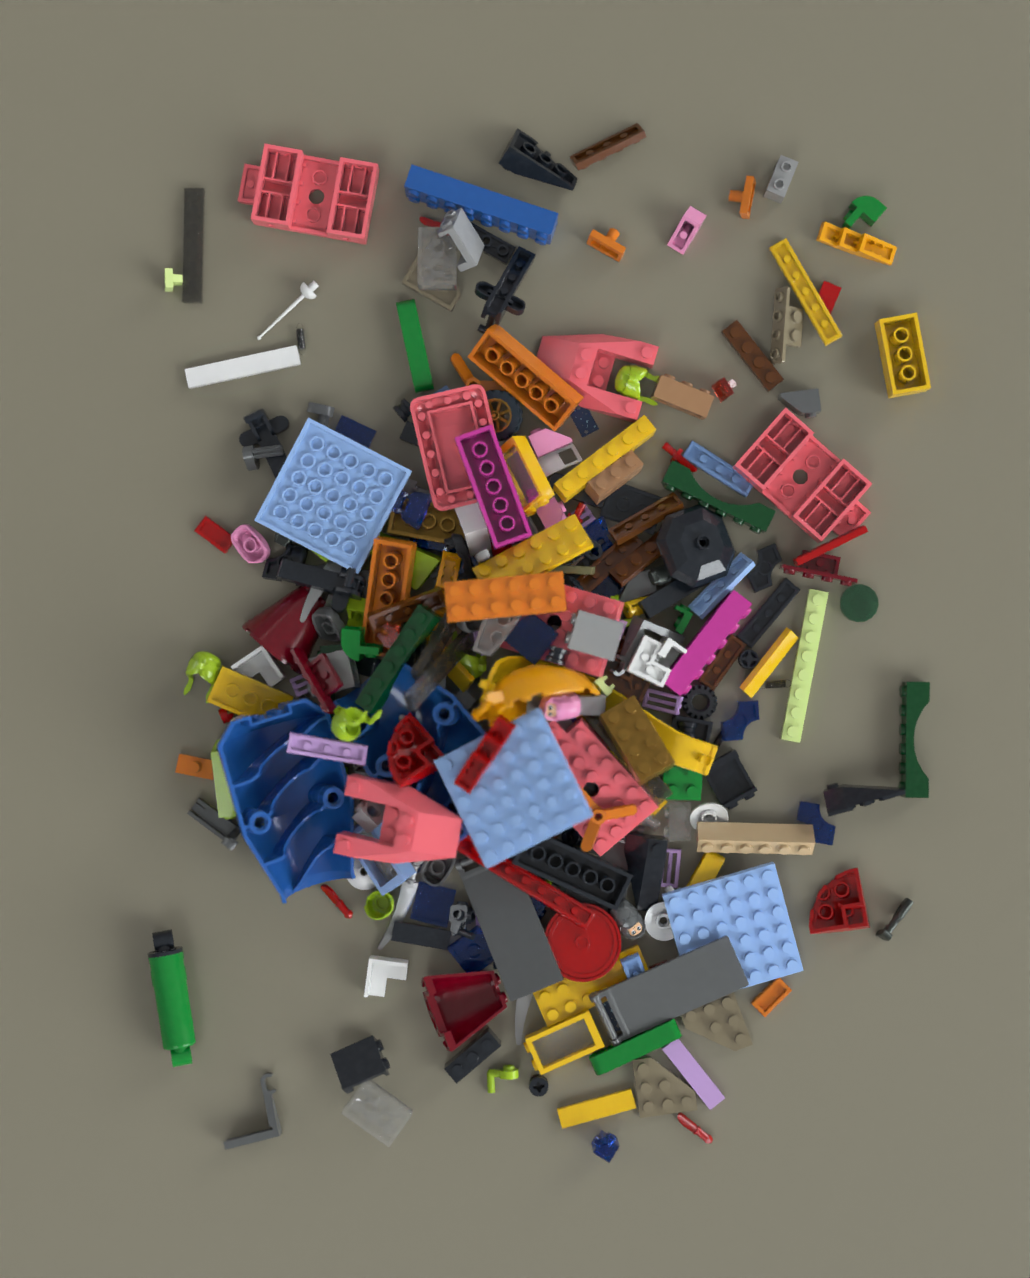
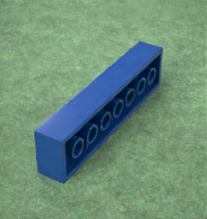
(481, 205)

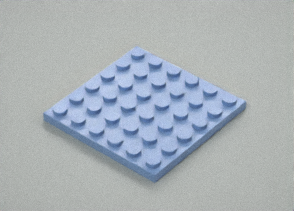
(333, 495)
(521, 796)
(746, 909)

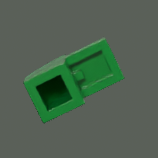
(866, 208)
(354, 643)

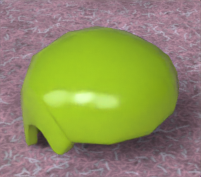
(379, 906)

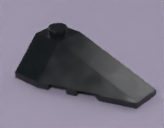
(527, 160)
(846, 797)
(646, 863)

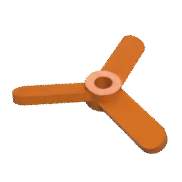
(467, 376)
(607, 814)

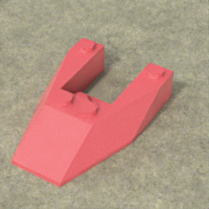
(587, 366)
(411, 827)

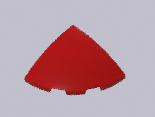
(411, 752)
(840, 905)

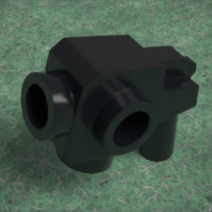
(459, 917)

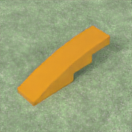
(856, 243)
(447, 572)

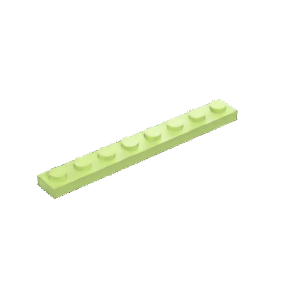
(804, 665)

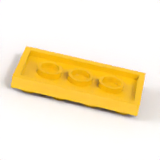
(244, 694)

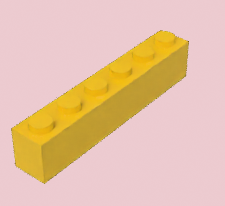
(627, 440)

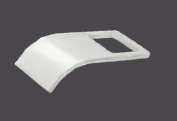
(552, 462)

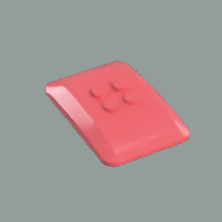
(437, 422)

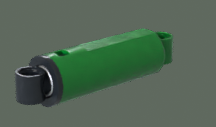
(172, 997)

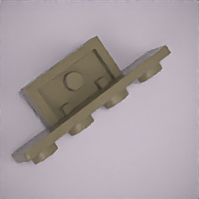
(786, 326)

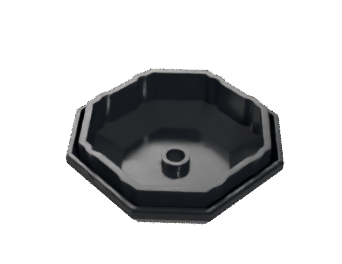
(681, 548)

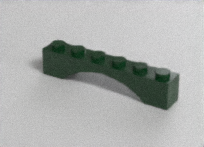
(754, 515)
(412, 635)
(914, 699)

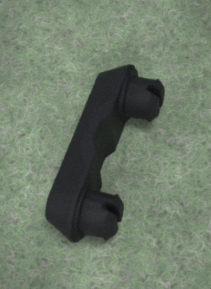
(456, 541)

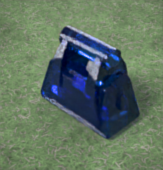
(415, 508)
(598, 530)

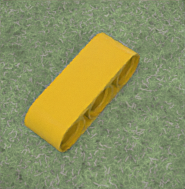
(707, 868)

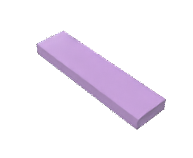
(327, 748)
(693, 1073)

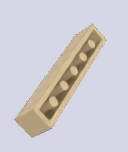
(755, 838)

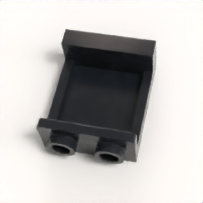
(730, 780)
(360, 1063)

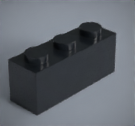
(472, 1055)

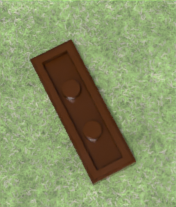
(722, 662)

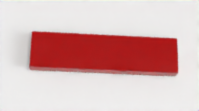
(815, 552)

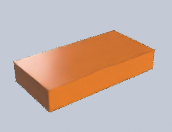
(771, 996)

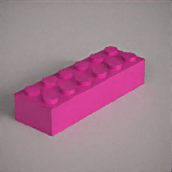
(493, 487)
(706, 641)

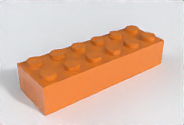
(525, 377)
(388, 579)
(504, 597)

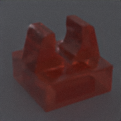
(724, 389)
(393, 632)

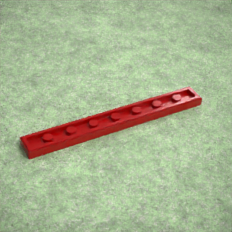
(533, 886)

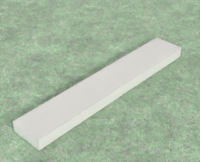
(242, 367)

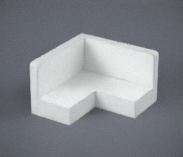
(473, 528)
(668, 652)
(260, 662)
(643, 663)
(379, 970)

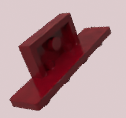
(823, 566)
(320, 676)

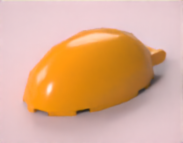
(518, 686)

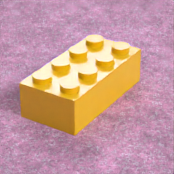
(902, 355)

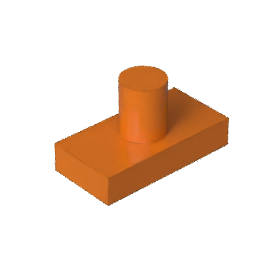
(744, 197)
(607, 243)
(195, 766)

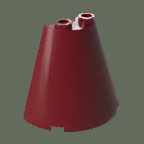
(280, 627)
(462, 1004)

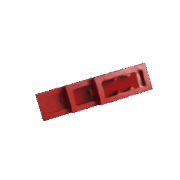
(484, 754)

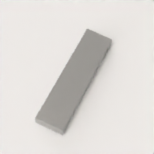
(590, 703)

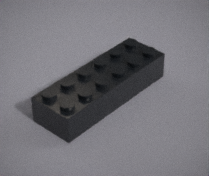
(576, 871)

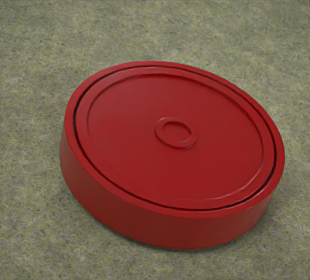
(581, 952)

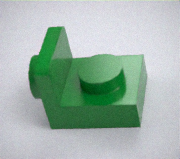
(682, 622)

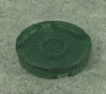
(859, 603)

